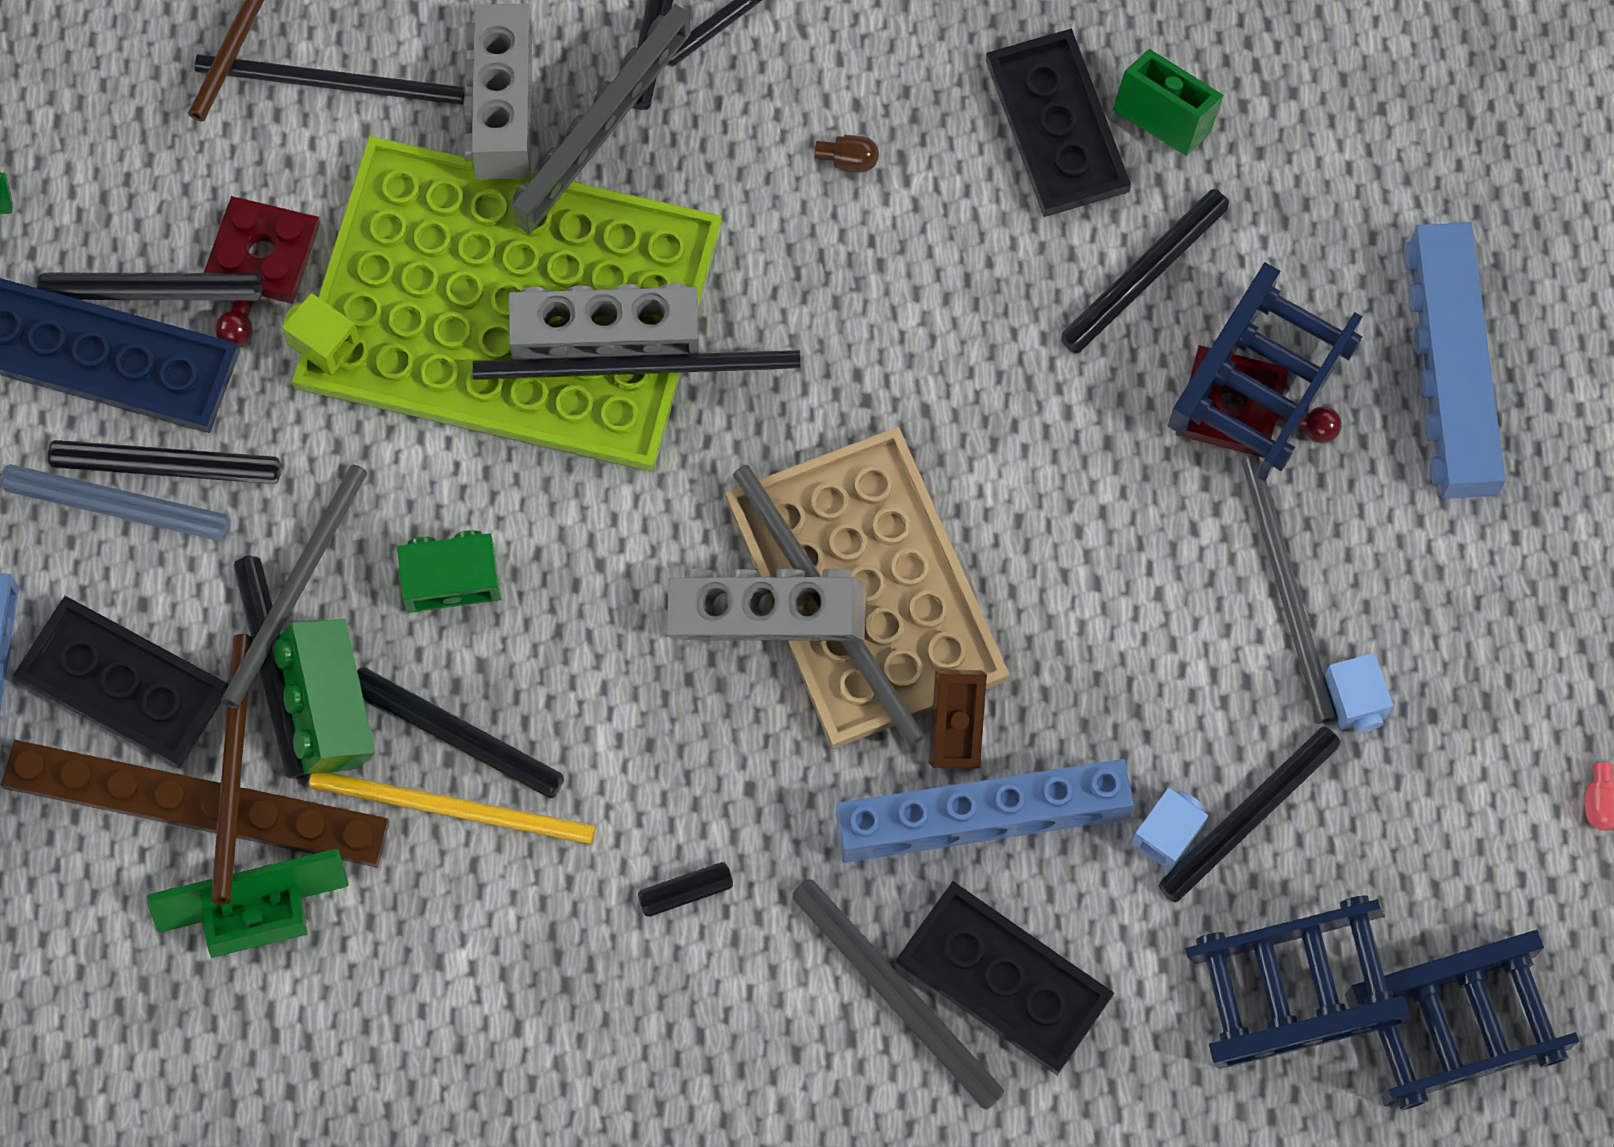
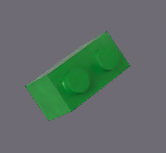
(1167, 102)
(448, 571)

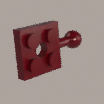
(281, 271)
(1320, 424)

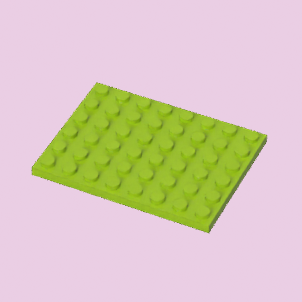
(429, 283)

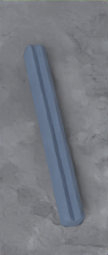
(115, 502)

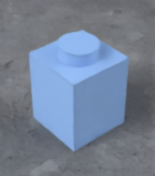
(1358, 693)
(1170, 828)

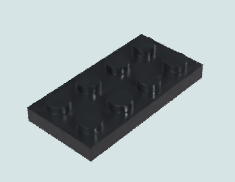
(1058, 122)
(121, 681)
(1005, 978)

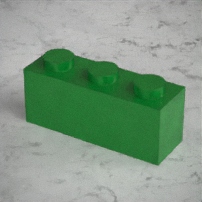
(324, 696)

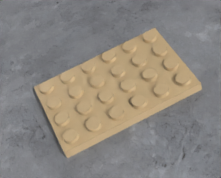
(874, 517)

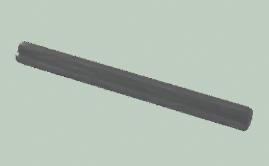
(898, 994)

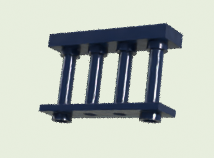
(1243, 334)
(1469, 971)
(1332, 1019)

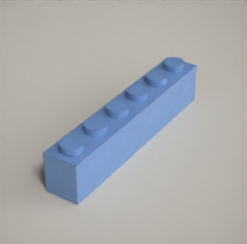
(1456, 361)

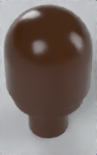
(849, 153)

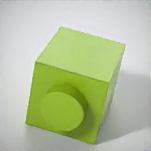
(320, 333)

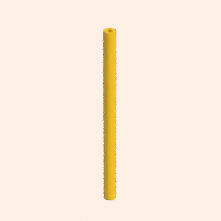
(453, 807)

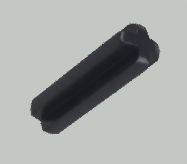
(685, 889)

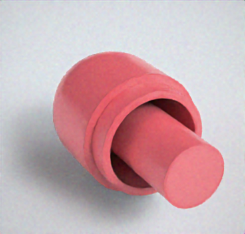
(1600, 797)

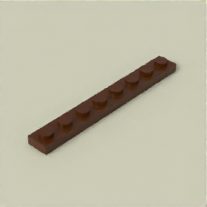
(192, 802)

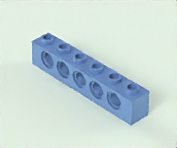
(984, 810)

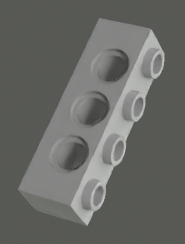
(500, 91)
(583, 338)
(838, 618)

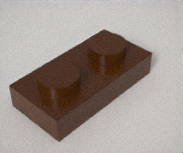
(957, 718)

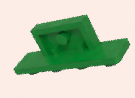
(263, 903)

